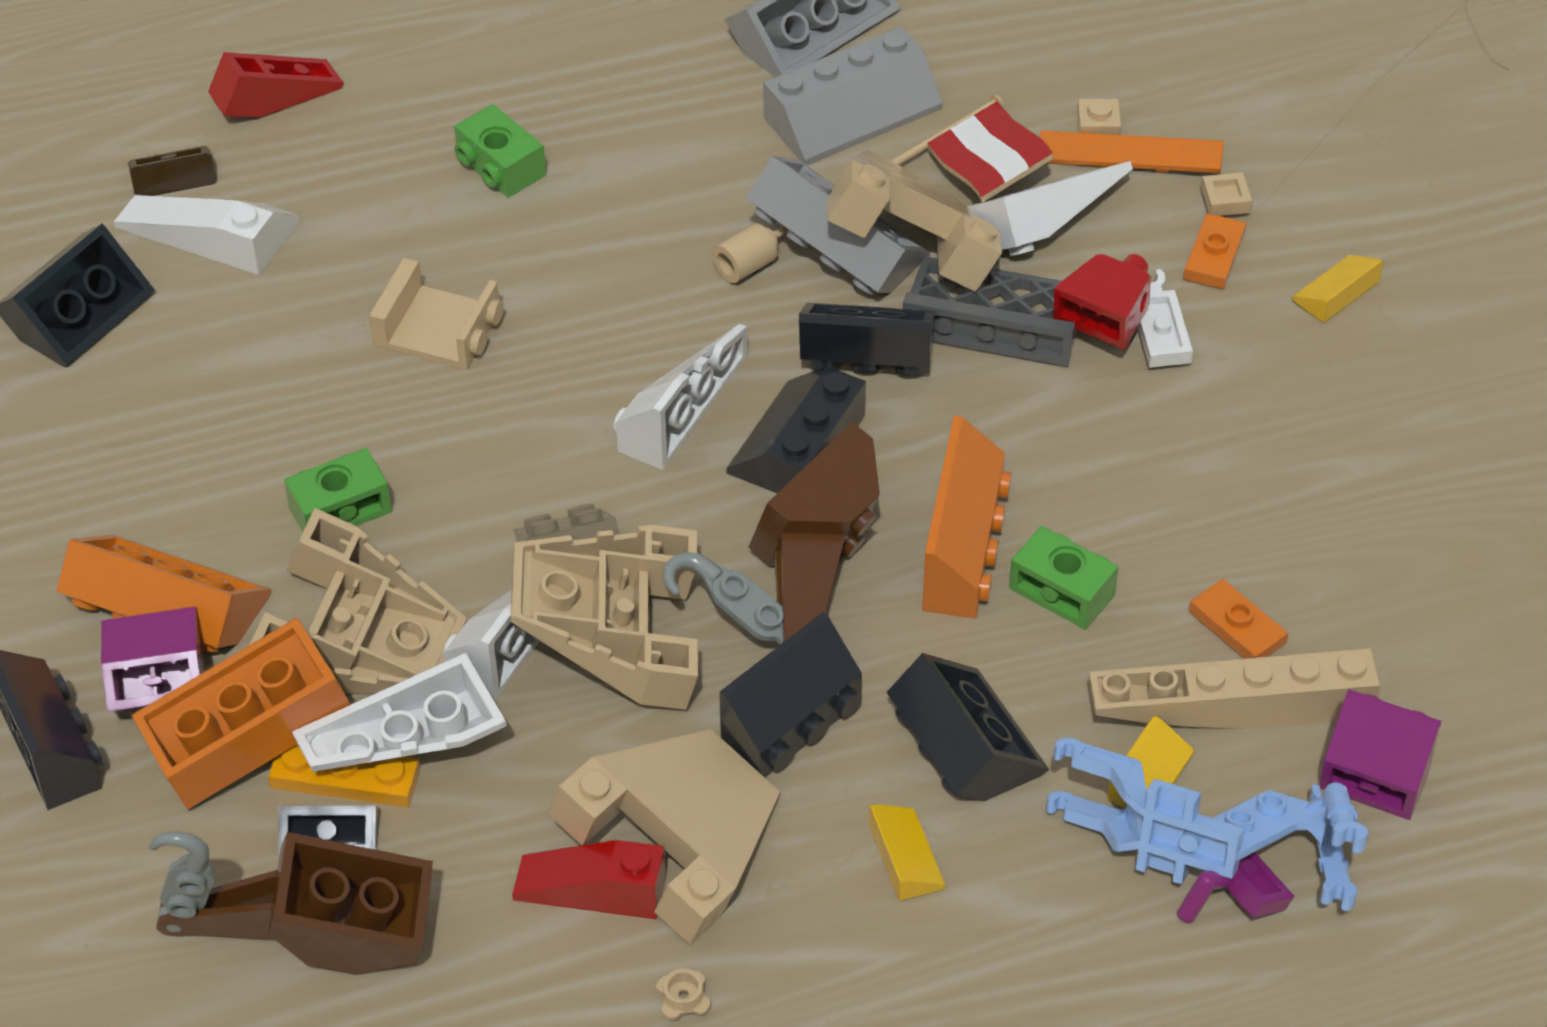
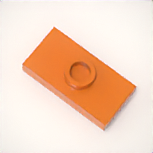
(1215, 251)
(1238, 621)

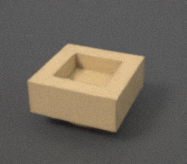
(1099, 116)
(1226, 194)

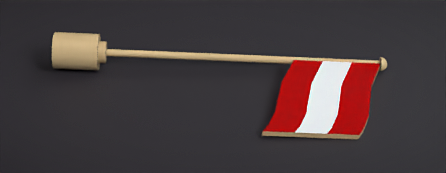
(980, 149)

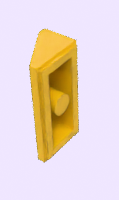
(1339, 286)
(1161, 755)
(905, 851)

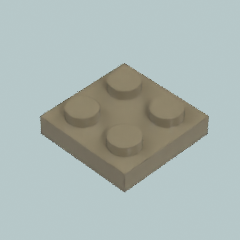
(580, 523)

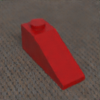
(268, 83)
(595, 877)

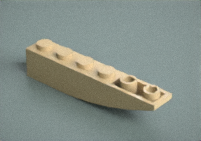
(1237, 691)

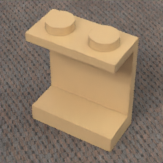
(433, 321)

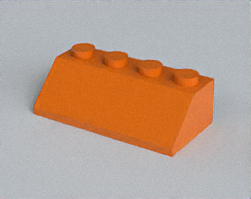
(964, 523)
(144, 580)
(239, 712)

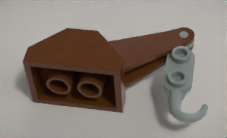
(802, 535)
(324, 903)

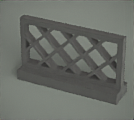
(996, 326)

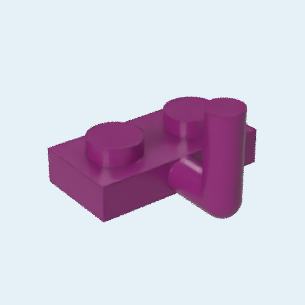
(1252, 885)

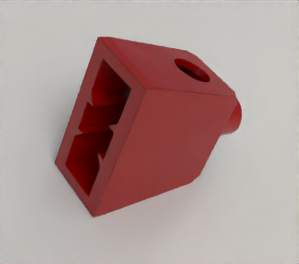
(1105, 297)

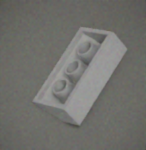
(798, 32)
(851, 96)
(798, 200)

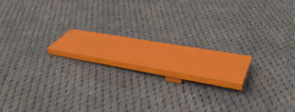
(1143, 151)

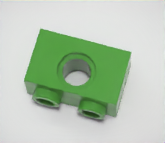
(499, 150)
(344, 488)
(1063, 577)

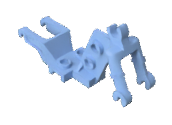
(1174, 836)

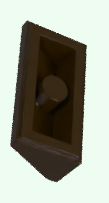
(172, 171)

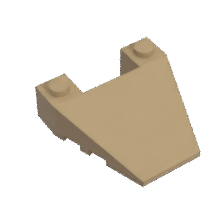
(871, 184)
(593, 608)
(374, 617)
(690, 799)

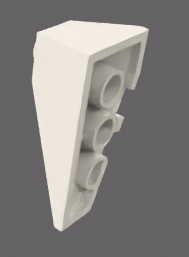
(1045, 208)
(217, 229)
(674, 404)
(493, 645)
(417, 716)

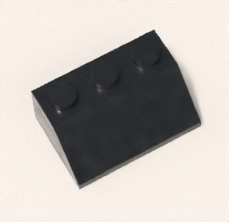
(75, 297)
(866, 337)
(799, 426)
(790, 697)
(964, 728)
(47, 730)

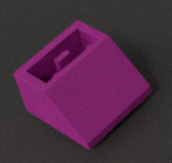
(149, 656)
(1380, 753)

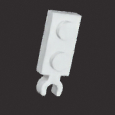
(1164, 328)

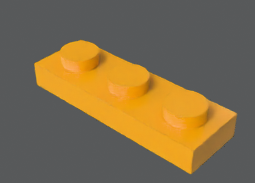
(379, 781)

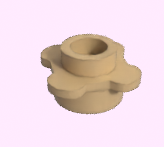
(681, 982)

